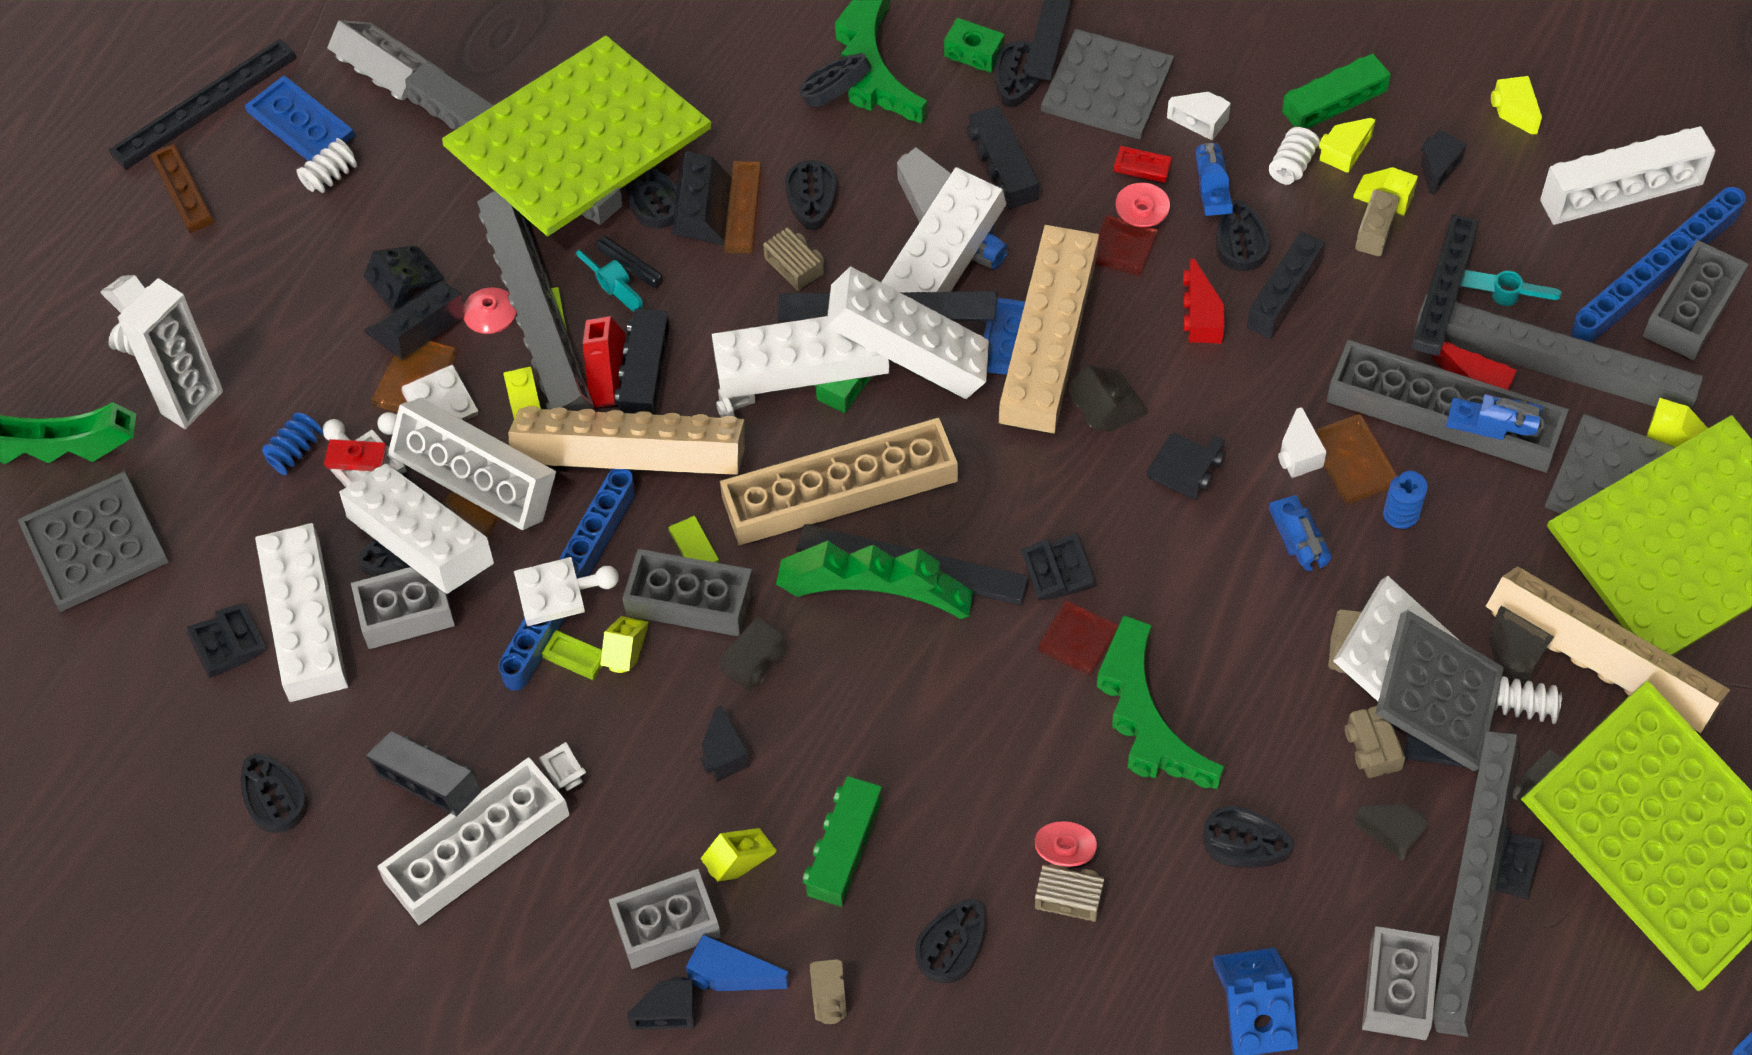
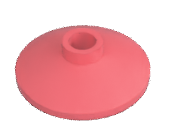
(1142, 204)
(491, 318)
(1065, 843)

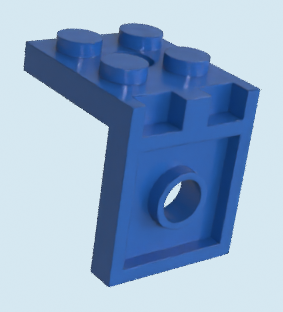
(1258, 986)

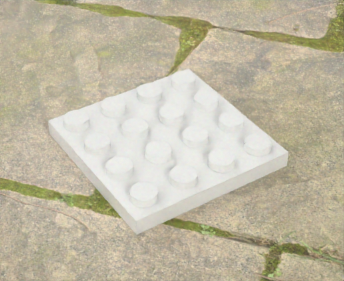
(1370, 641)

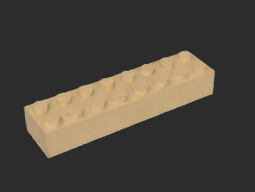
(1049, 329)
(629, 440)
(839, 481)
(1608, 647)

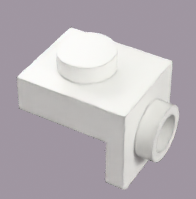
(728, 405)
(562, 767)

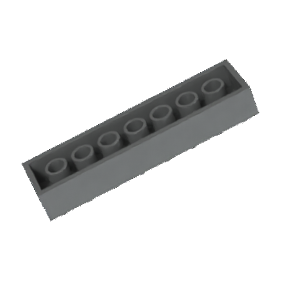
(1421, 399)

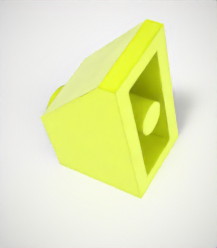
(1517, 103)
(1346, 143)
(1389, 181)
(521, 389)
(1674, 423)
(623, 643)
(737, 853)

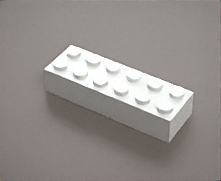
(1627, 175)
(947, 235)
(907, 333)
(171, 353)
(789, 357)
(471, 463)
(416, 528)
(301, 612)
(475, 843)

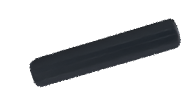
(629, 261)

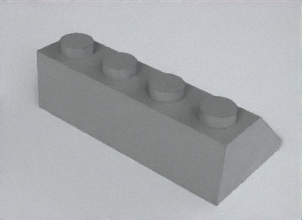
(376, 55)

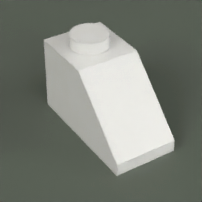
(1200, 113)
(123, 291)
(1301, 447)

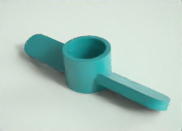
(614, 281)
(1492, 283)

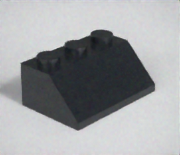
(701, 199)
(418, 319)

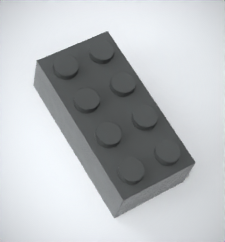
(1695, 300)
(688, 592)

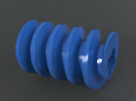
(290, 440)
(1405, 500)

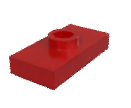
(1142, 164)
(355, 455)

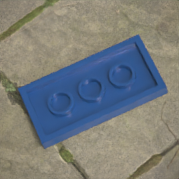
(297, 118)

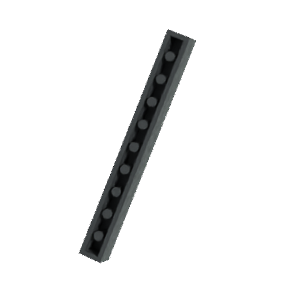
(458, 105)
(534, 305)
(1569, 357)
(1476, 885)

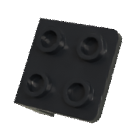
(397, 271)
(1186, 464)

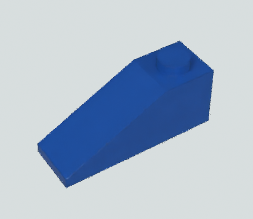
(729, 969)

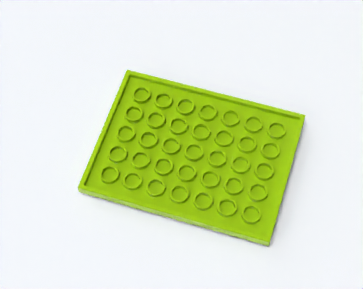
(576, 134)
(1671, 539)
(1658, 830)

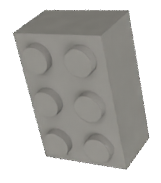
(400, 607)
(664, 918)
(1401, 983)

